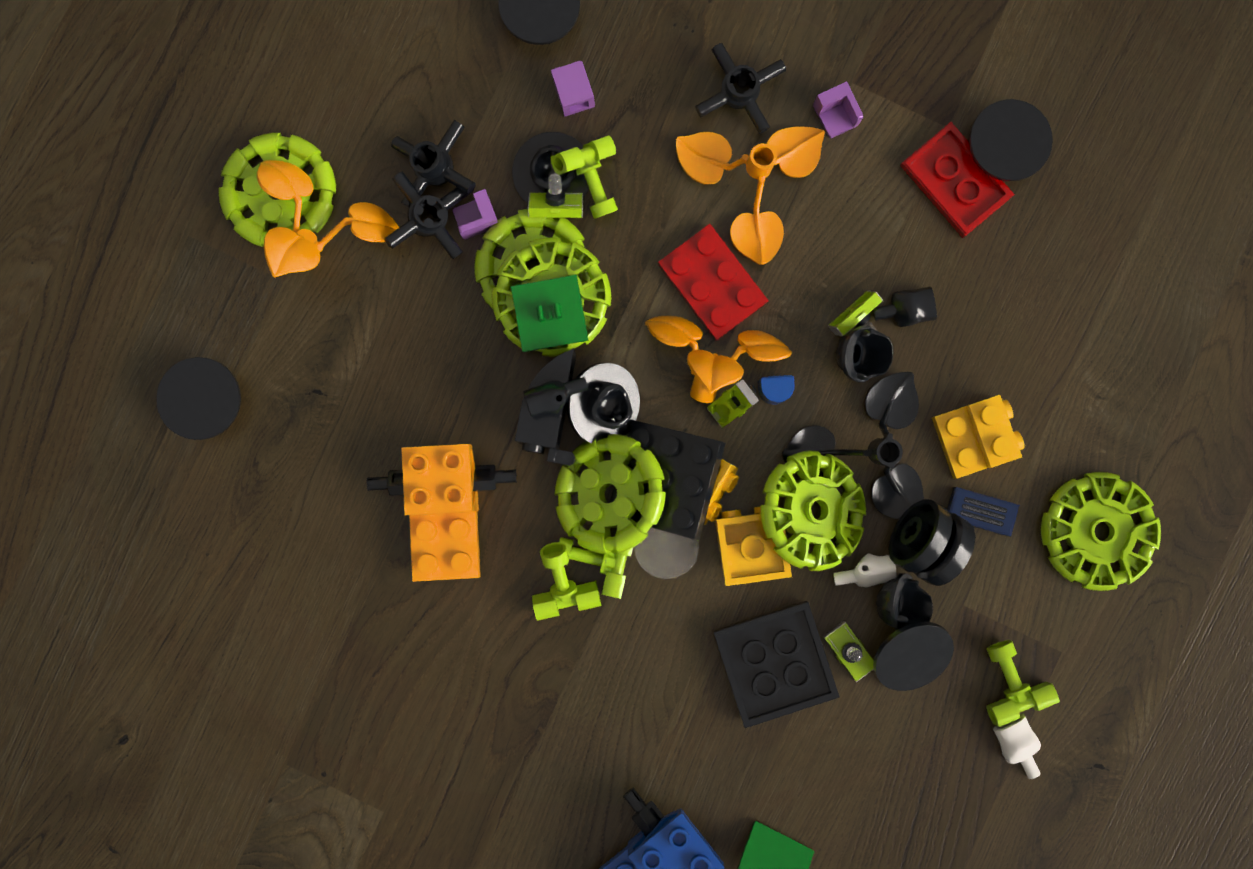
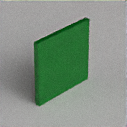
(549, 313)
(773, 851)

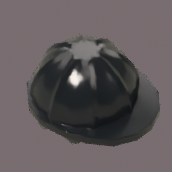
(864, 354)
(903, 602)

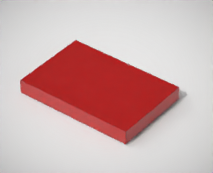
(954, 181)

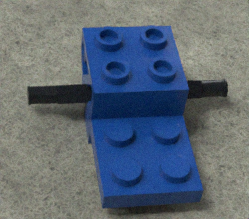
(663, 841)

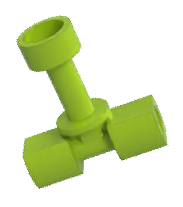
(586, 162)
(611, 565)
(564, 591)
(1018, 695)

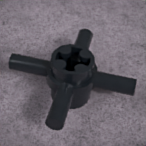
(744, 76)
(442, 167)
(428, 227)

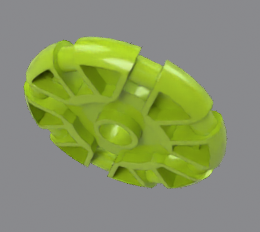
(262, 205)
(501, 235)
(546, 251)
(591, 491)
(797, 513)
(1081, 531)

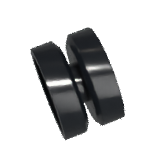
(932, 542)

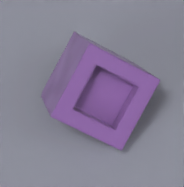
(573, 88)
(838, 110)
(475, 216)

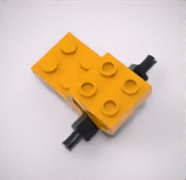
(442, 506)

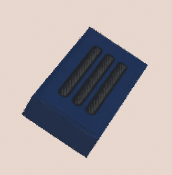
(984, 511)

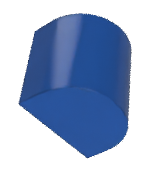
(776, 388)

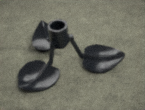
(896, 405)

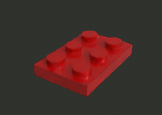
(712, 282)

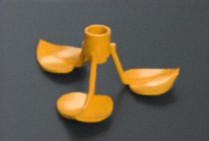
(793, 148)
(298, 249)
(710, 369)

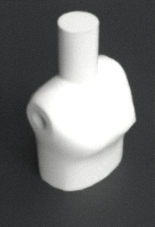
(868, 572)
(1019, 744)

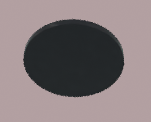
(539, 20)
(1010, 140)
(534, 166)
(198, 398)
(607, 405)
(913, 656)

